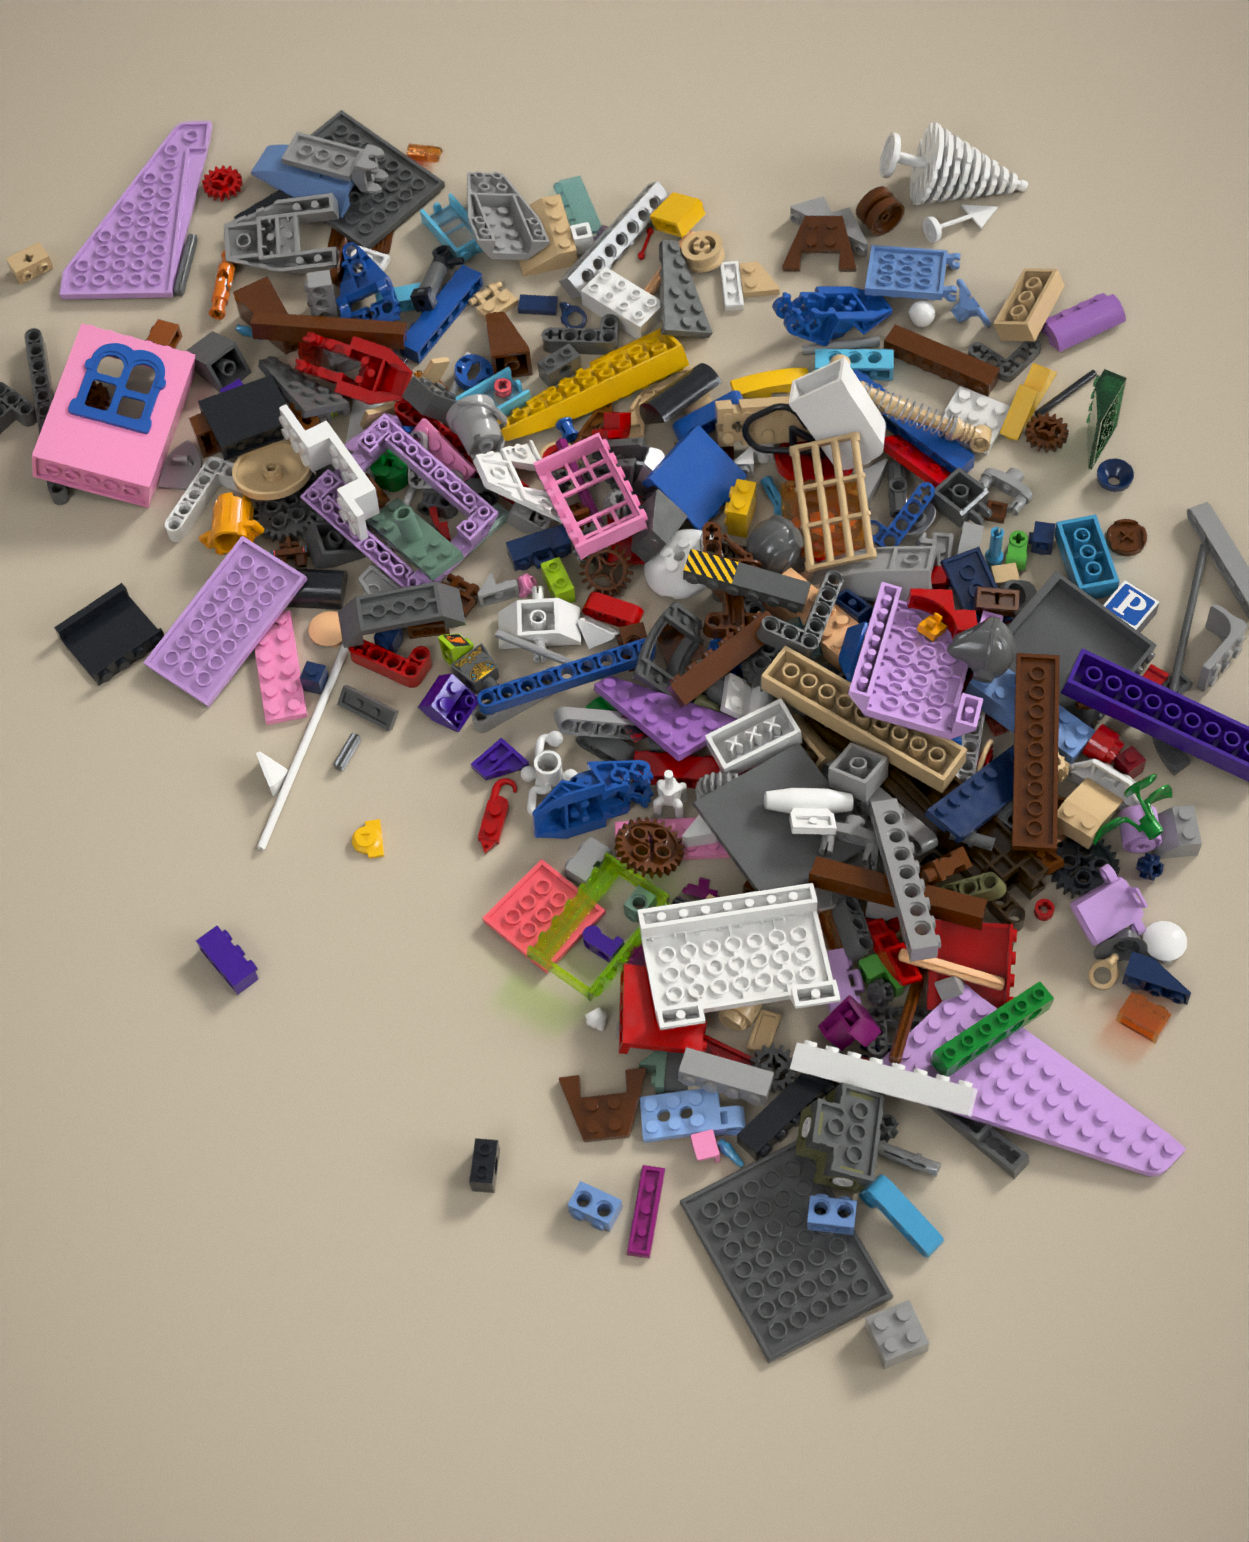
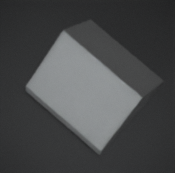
(950, 987)

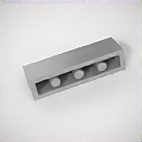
(725, 1077)

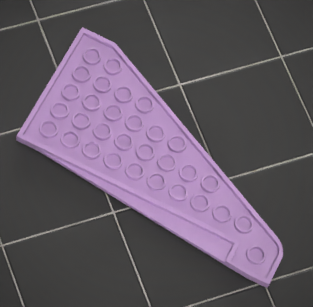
(144, 233)
(1040, 1093)

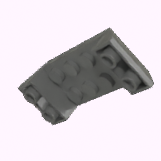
(399, 610)

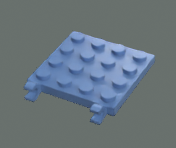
(910, 273)

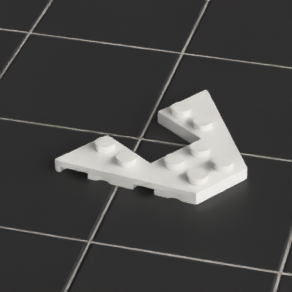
(499, 476)

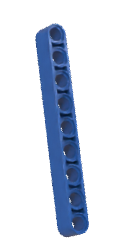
(559, 683)

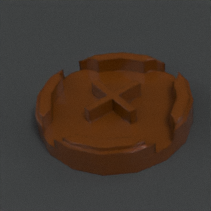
(1126, 537)

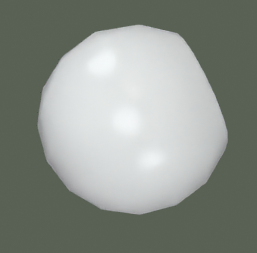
(922, 313)

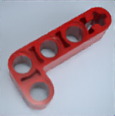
(364, 655)

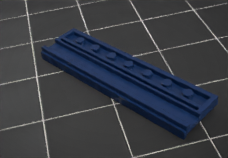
(976, 798)

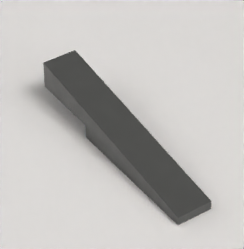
(988, 1141)

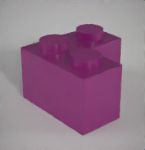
(848, 1023)

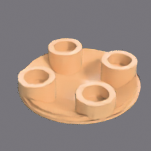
(325, 629)

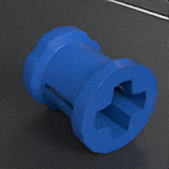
(567, 429)

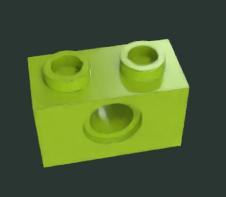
(558, 580)

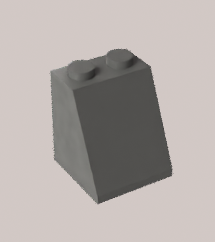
(219, 360)
(662, 524)

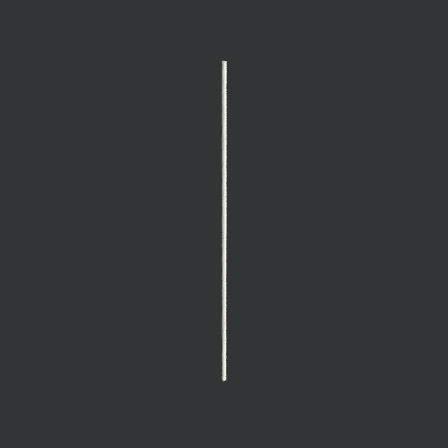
(320, 706)

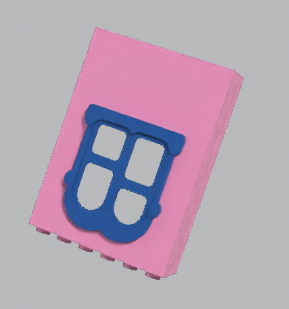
(99, 447)

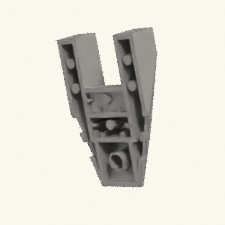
(272, 236)

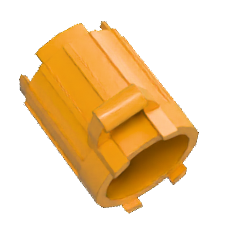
(230, 522)

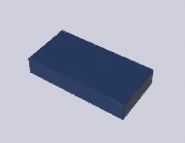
(537, 304)

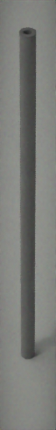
(1188, 617)

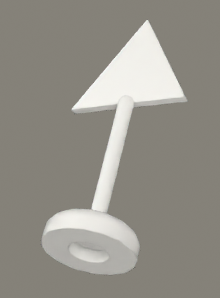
(979, 215)

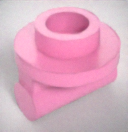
(525, 584)

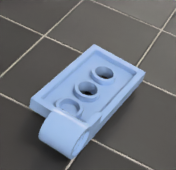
(706, 1115)

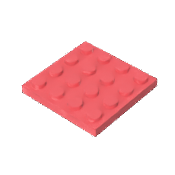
(532, 905)

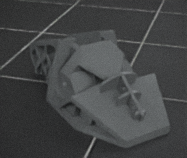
(636, 462)

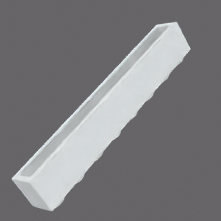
(884, 1079)

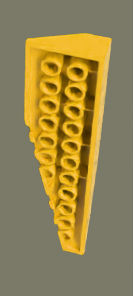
(601, 383)

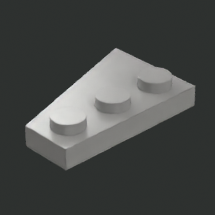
(375, 581)

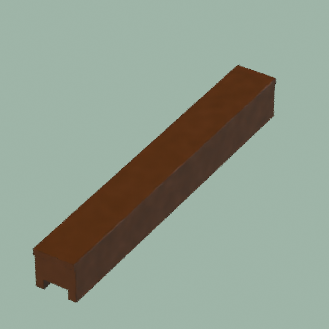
(293, 328)
(874, 887)

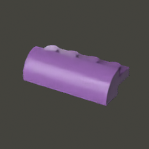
(1083, 321)

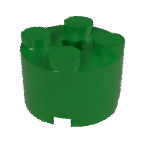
(390, 472)

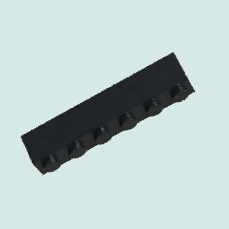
(782, 1114)

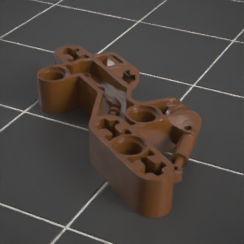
(732, 606)

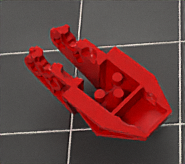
(381, 375)

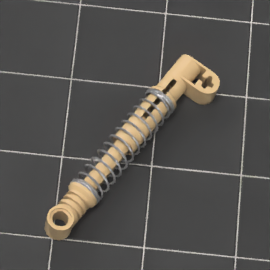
(953, 428)

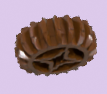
(614, 585)

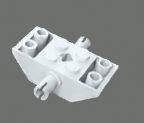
(540, 622)

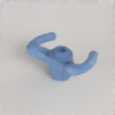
(968, 307)

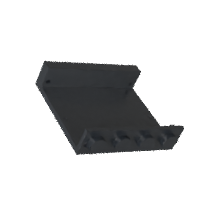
(245, 417)
(109, 634)

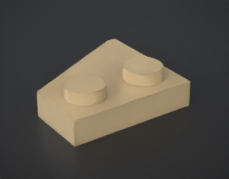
(756, 280)

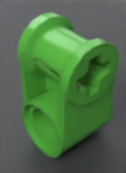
(1017, 550)

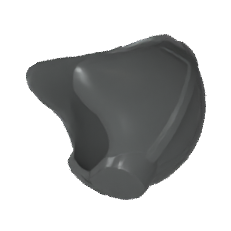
(777, 545)
(985, 648)

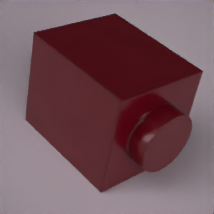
(1130, 762)

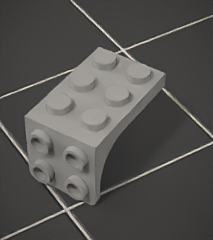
(1232, 634)

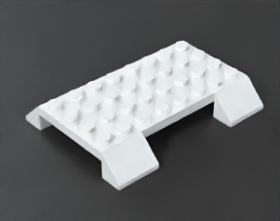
(735, 954)

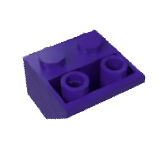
(449, 702)

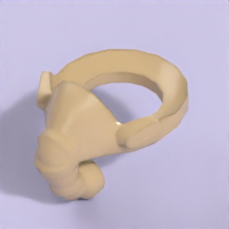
(1111, 964)

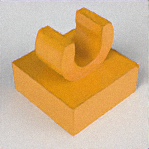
(932, 627)

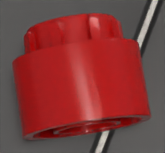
(1104, 745)

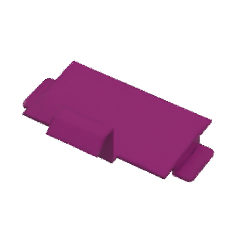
(701, 890)

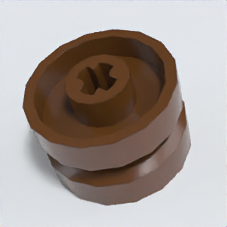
(880, 211)

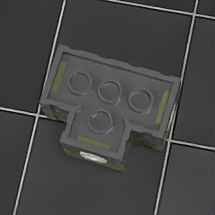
(842, 1136)

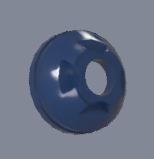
(1115, 469)

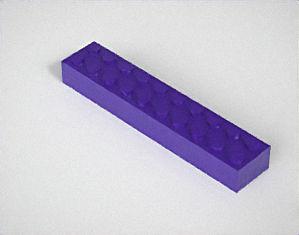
(1159, 712)

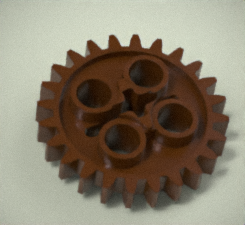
(635, 851)

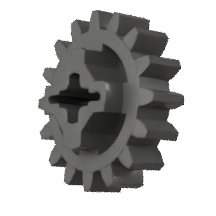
(782, 1067)

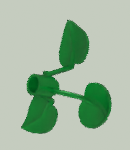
(1149, 823)

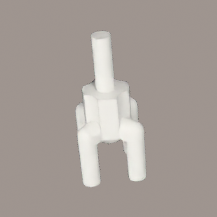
(670, 794)

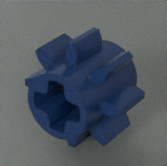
(1149, 866)

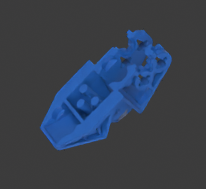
(830, 312)
(592, 798)

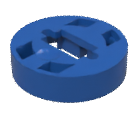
(463, 366)

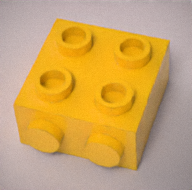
(677, 214)
(741, 508)

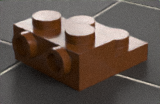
(670, 639)

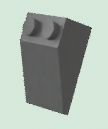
(329, 547)

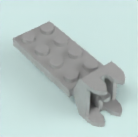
(337, 161)

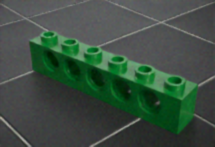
(991, 1030)

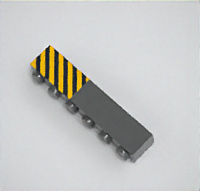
(746, 581)

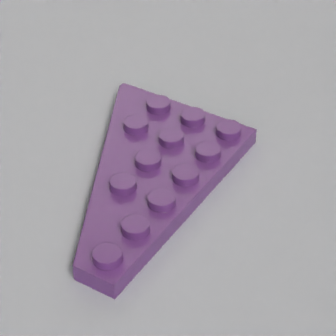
(661, 718)

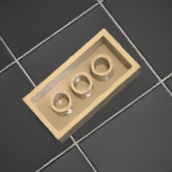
(1029, 304)

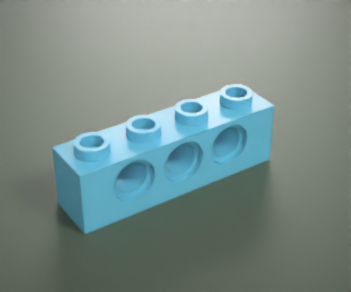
(872, 362)

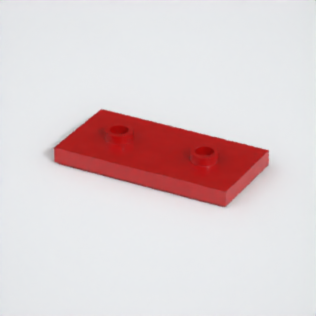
(915, 460)

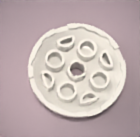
(666, 568)

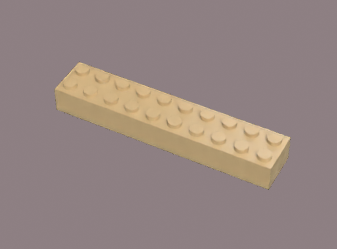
(826, 700)

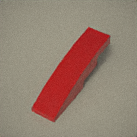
(887, 949)

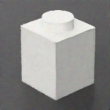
(582, 237)

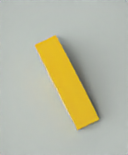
(765, 383)

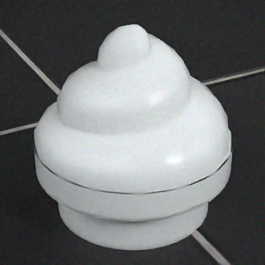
(596, 1019)

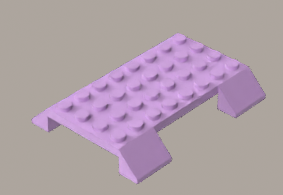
(910, 677)

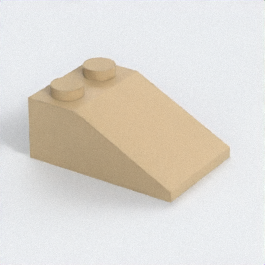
(1086, 812)

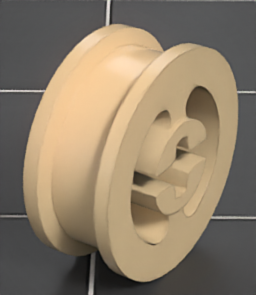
(704, 258)

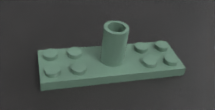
(415, 539)

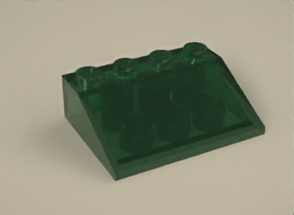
(1103, 412)

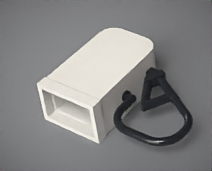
(828, 405)

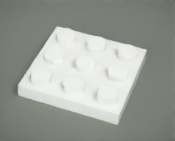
(977, 410)

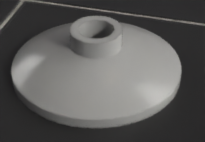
(923, 521)

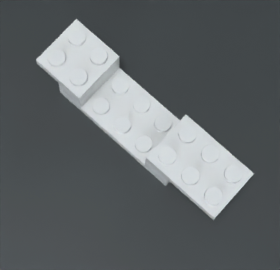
(321, 447)

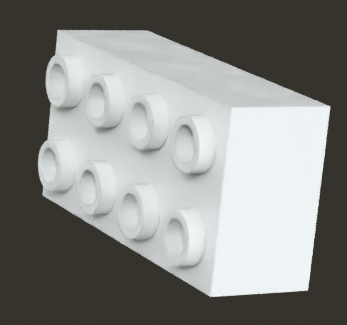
(612, 294)
(754, 738)

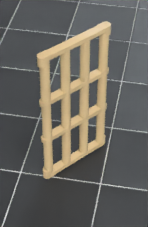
(845, 517)

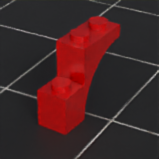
(942, 603)

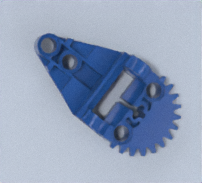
(365, 284)

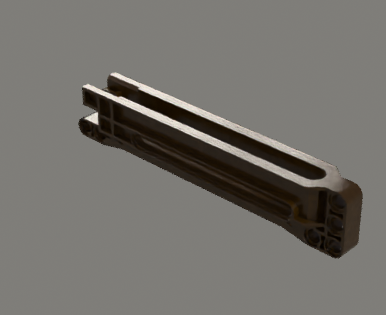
(1013, 867)

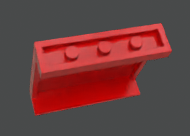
(981, 950)
(638, 1019)

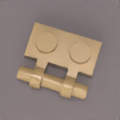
(499, 302)

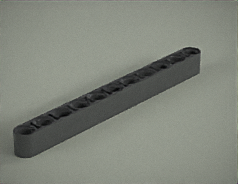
(43, 395)

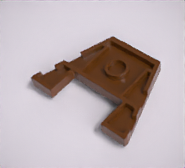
(821, 235)
(605, 1115)

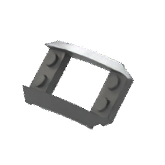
(685, 623)

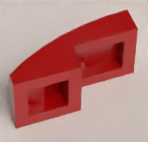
(441, 527)

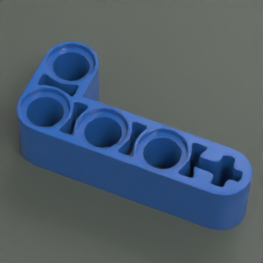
(703, 416)
(904, 515)

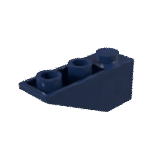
(1151, 976)

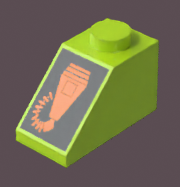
(454, 647)

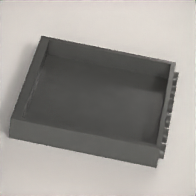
(1064, 621)

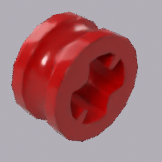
(1044, 916)

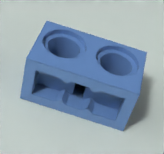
(598, 1201)
(831, 1221)

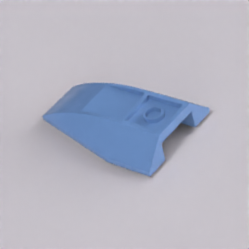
(297, 181)

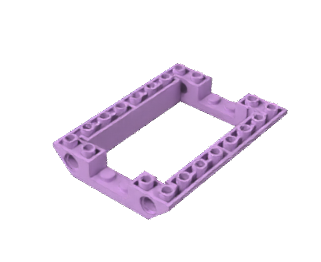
(372, 445)

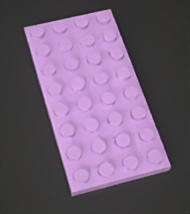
(225, 621)

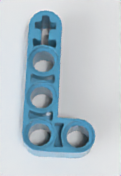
(902, 1215)

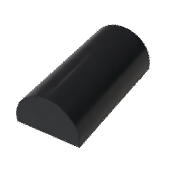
(679, 394)
(322, 589)

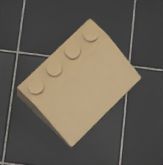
(561, 249)

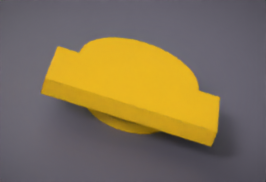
(369, 839)

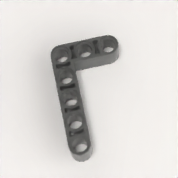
(806, 640)

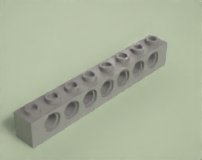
(572, 279)
(889, 827)

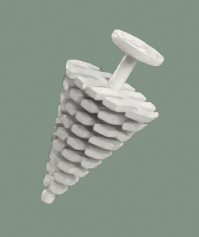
(947, 168)

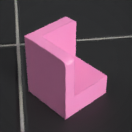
(705, 1146)

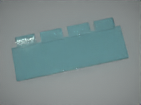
(577, 203)

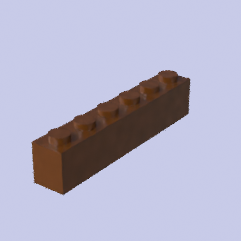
(942, 360)
(717, 662)

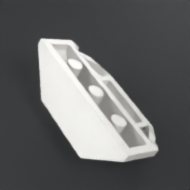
(1105, 776)

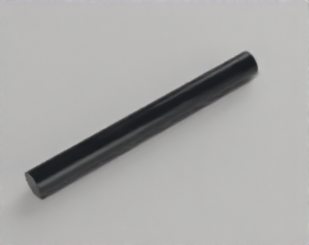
(1066, 393)

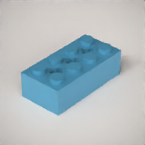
(1086, 556)

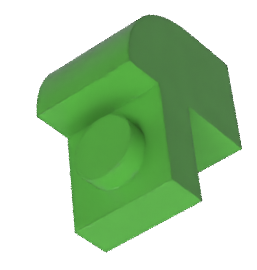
(873, 969)

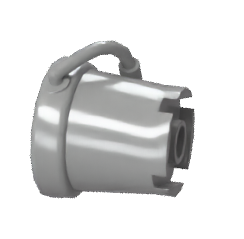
(477, 424)

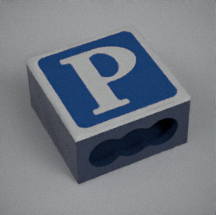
(1132, 606)

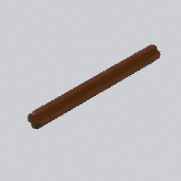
(906, 1019)

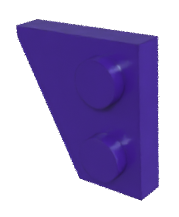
(498, 761)

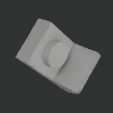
(494, 593)

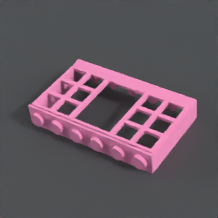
(602, 536)

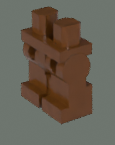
(944, 866)

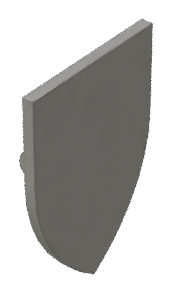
(180, 467)

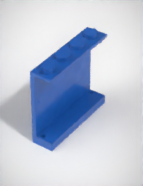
(696, 476)

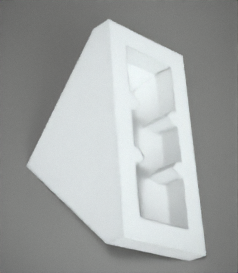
(596, 631)
(273, 772)

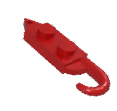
(495, 815)

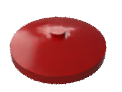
(784, 466)

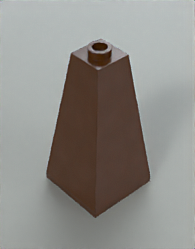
(262, 297)
(507, 346)

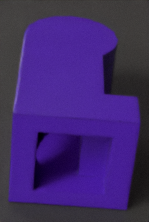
(601, 944)

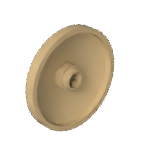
(270, 472)

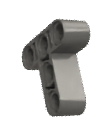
(15, 407)

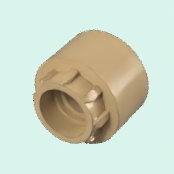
(739, 1018)

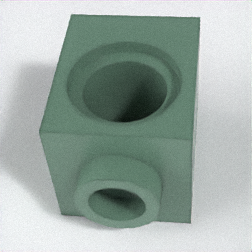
(638, 897)

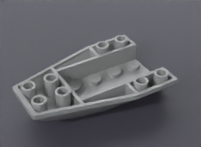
(502, 219)
(894, 565)

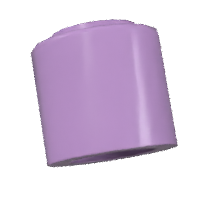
(1133, 840)

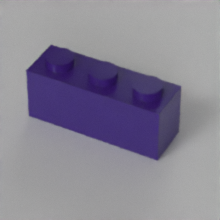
(228, 959)

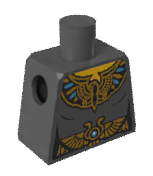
(476, 669)

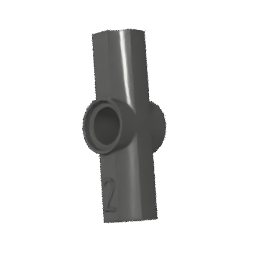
(897, 487)

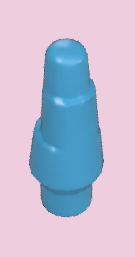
(244, 330)
(728, 1150)

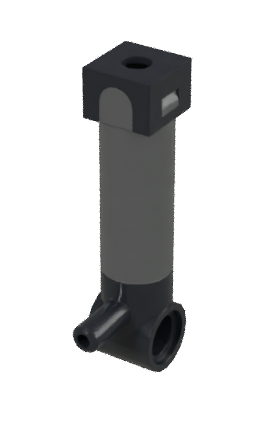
(425, 296)

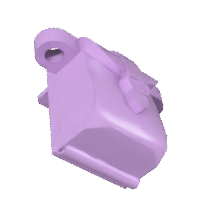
(1109, 908)

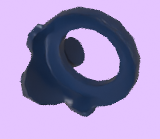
(566, 310)

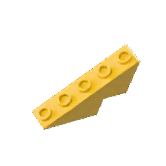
(1027, 400)

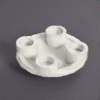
(1165, 941)

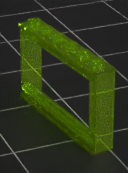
(575, 912)

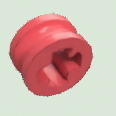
(502, 393)

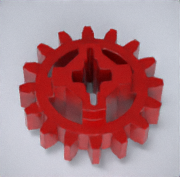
(222, 183)

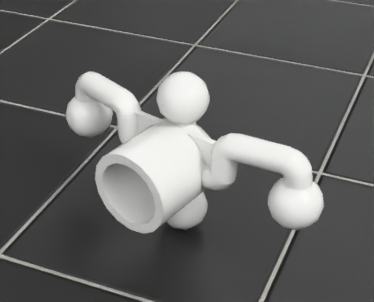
(543, 761)

